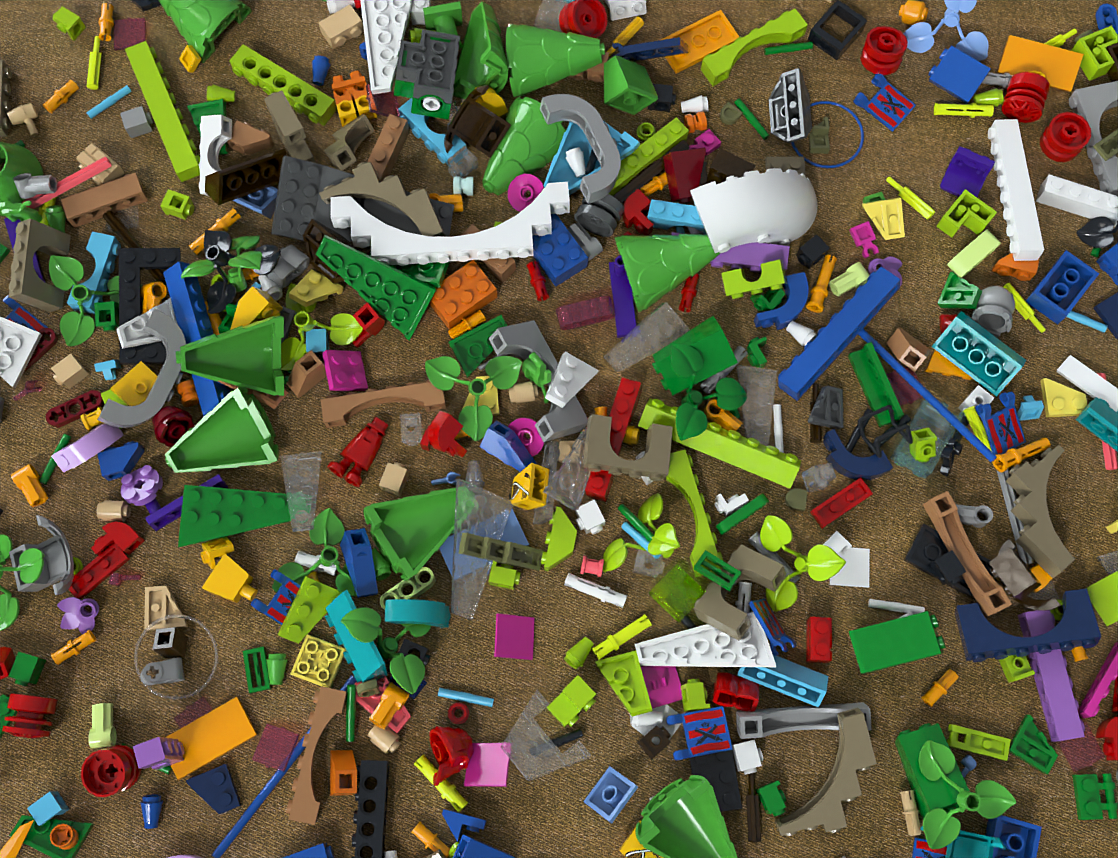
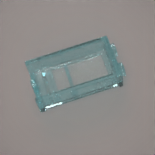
(925, 417)

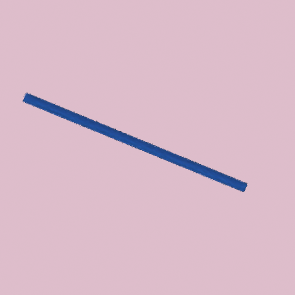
(928, 396)
(265, 792)

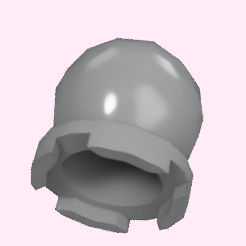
(995, 310)

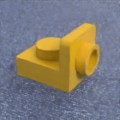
(215, 548)

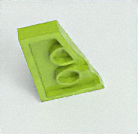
(307, 609)
(627, 681)

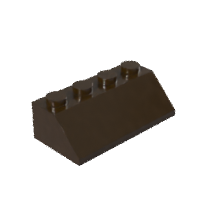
(244, 178)

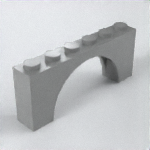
(1090, 104)
(520, 342)

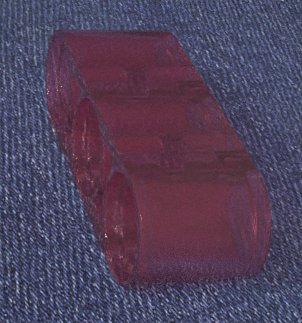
(585, 313)

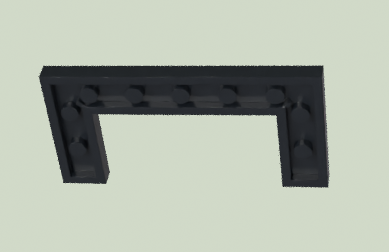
(130, 265)

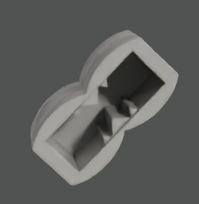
(290, 265)

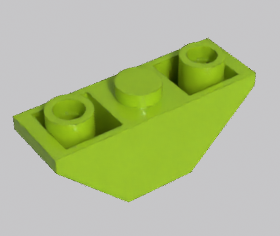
(560, 540)

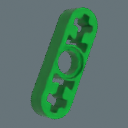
(742, 514)

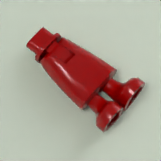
(362, 451)

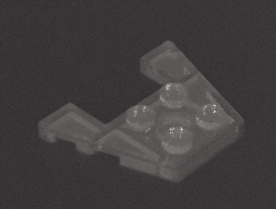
(532, 748)

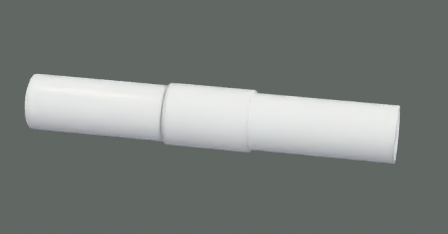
(778, 427)
(894, 606)

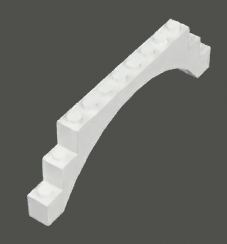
(503, 241)

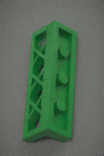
(875, 383)

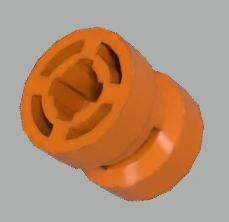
(695, 122)
(188, 393)
(60, 834)

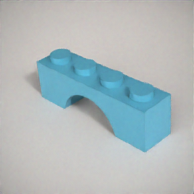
(432, 140)
(670, 214)
(104, 250)

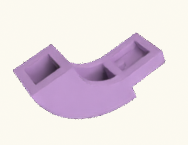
(87, 446)

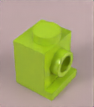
(68, 22)
(174, 201)
(923, 444)
(504, 576)
(1013, 672)
(694, 696)

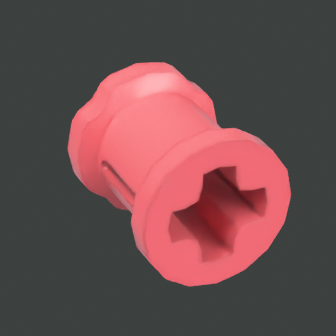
(592, 566)

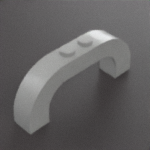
(577, 110)
(129, 416)

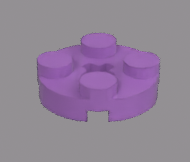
(144, 476)

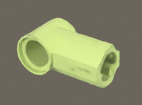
(853, 277)
(102, 732)

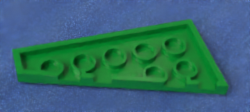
(385, 288)
(223, 512)

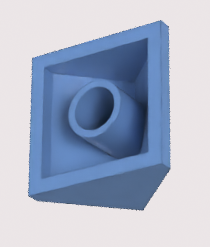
(260, 201)
(610, 794)

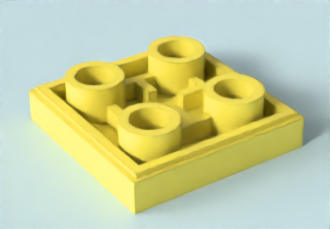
(318, 661)

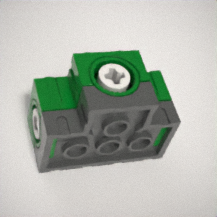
(428, 73)

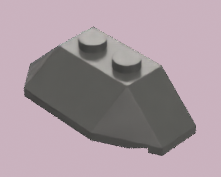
(790, 107)

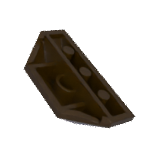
(313, 236)

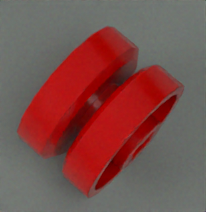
(583, 18)
(883, 50)
(1065, 137)

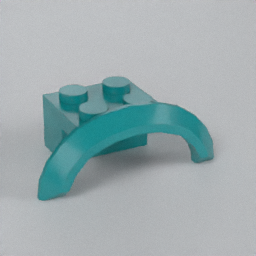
(973, 846)

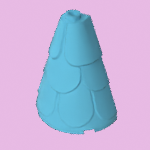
(574, 137)

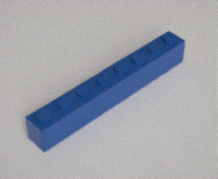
(195, 324)
(838, 333)

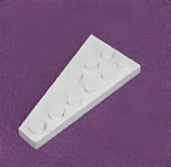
(383, 30)
(16, 349)
(708, 648)

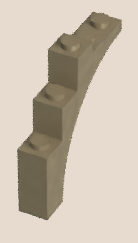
(390, 191)
(1031, 508)
(842, 784)

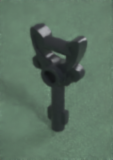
(953, 448)

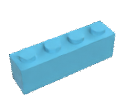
(790, 680)

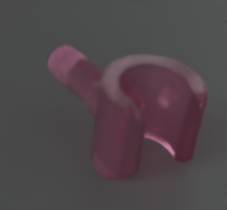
(29, 388)
(116, 578)

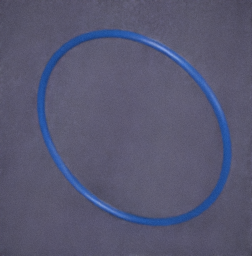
(857, 152)

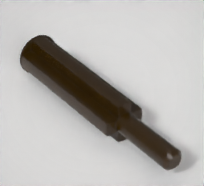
(815, 430)
(753, 812)

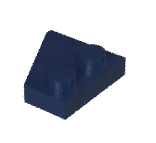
(216, 789)

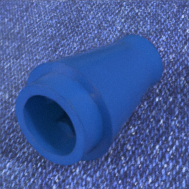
(320, 68)
(151, 810)

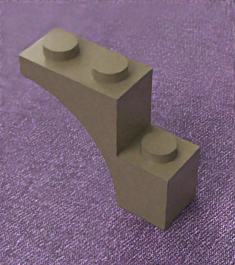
(347, 141)

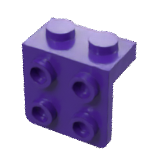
(966, 172)

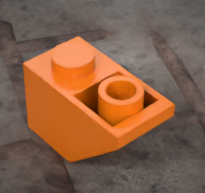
(1020, 269)
(342, 773)

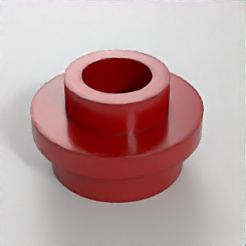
(451, 713)

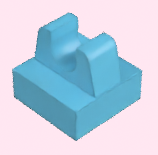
(108, 368)
(1030, 408)

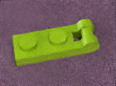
(979, 742)

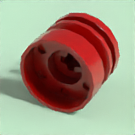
(1025, 97)
(29, 715)
(100, 775)

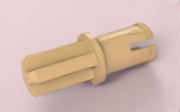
(910, 812)

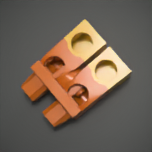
(351, 92)

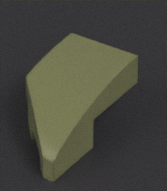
(819, 138)

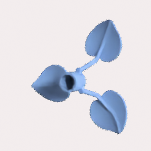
(975, 44)

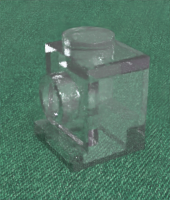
(462, 158)
(415, 436)
(818, 477)
(642, 558)

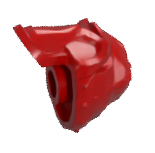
(452, 751)

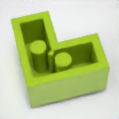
(1096, 58)
(966, 211)
(572, 701)

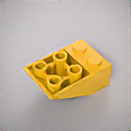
(255, 307)

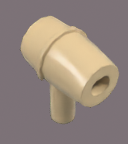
(24, 114)

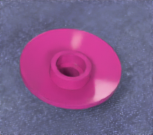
(519, 187)
(527, 425)

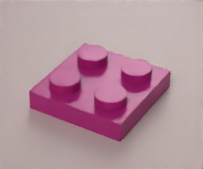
(345, 370)

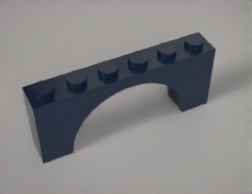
(985, 641)

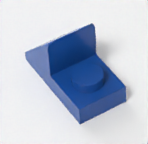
(456, 820)

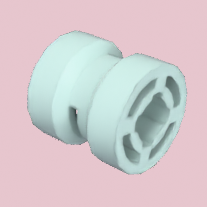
(463, 185)

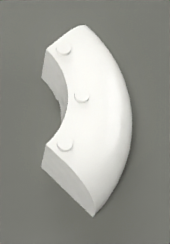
(756, 208)

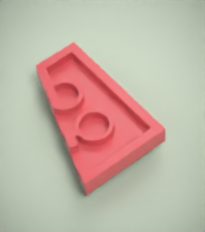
(370, 703)

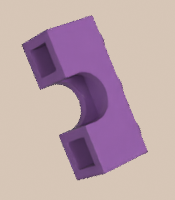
(158, 753)

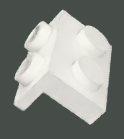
(626, 8)

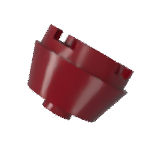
(171, 424)

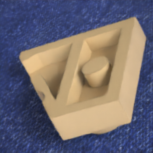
(161, 603)

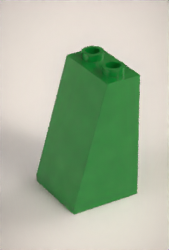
(709, 342)
(897, 642)
(927, 793)

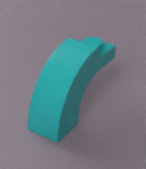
(417, 612)

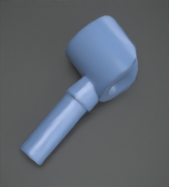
(449, 479)
(969, 764)

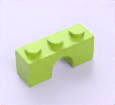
(737, 284)

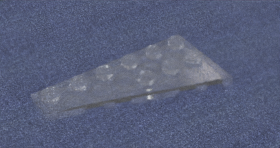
(482, 515)

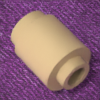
(523, 392)
(113, 511)
(384, 739)

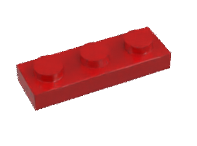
(841, 502)
(98, 571)

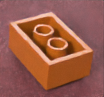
(462, 294)

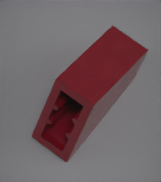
(683, 173)

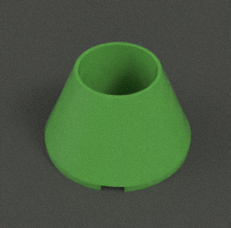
(17, 161)

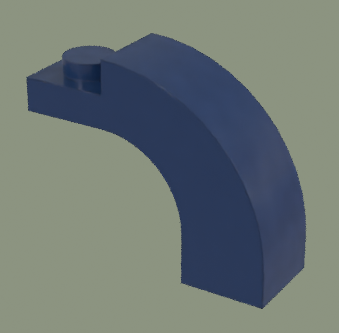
(853, 466)

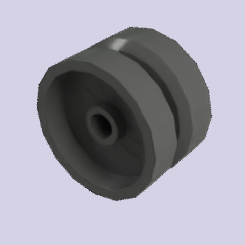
(600, 216)

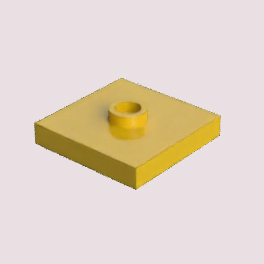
(135, 385)

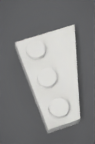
(132, 332)
(569, 379)

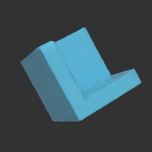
(317, 340)
(48, 807)

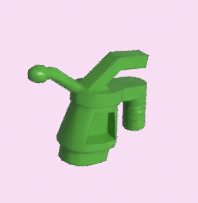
(19, 211)
(536, 371)

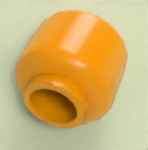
(913, 12)

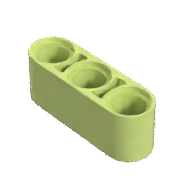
(974, 253)
(418, 587)

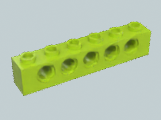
(247, 58)

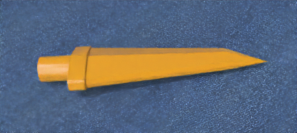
(14, 844)

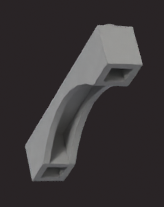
(778, 720)

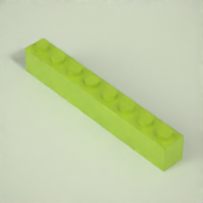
(163, 110)
(728, 446)

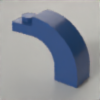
(796, 298)

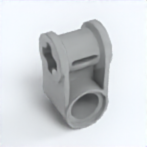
(166, 672)

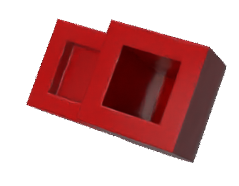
(634, 213)
(370, 321)
(443, 432)
(121, 534)
(1109, 730)

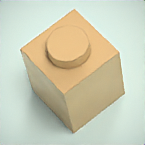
(69, 371)
(394, 478)

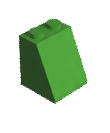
(627, 85)

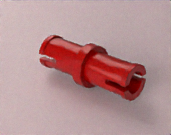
(537, 281)
(688, 293)

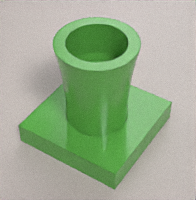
(444, 18)

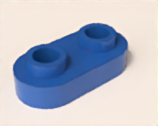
(1110, 19)

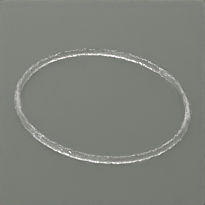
(215, 663)

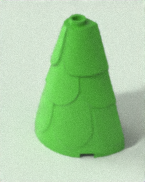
(204, 20)
(482, 54)
(545, 56)
(525, 146)
(662, 263)
(241, 356)
(226, 437)
(412, 528)
(685, 822)

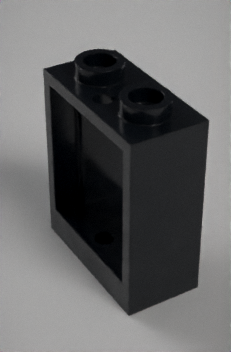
(827, 42)

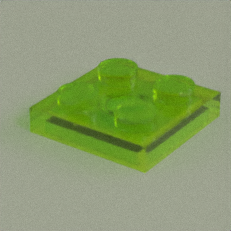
(677, 593)

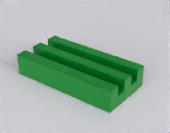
(732, 581)
(259, 688)

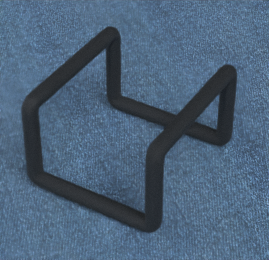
(908, 437)

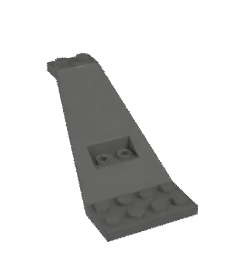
(300, 202)

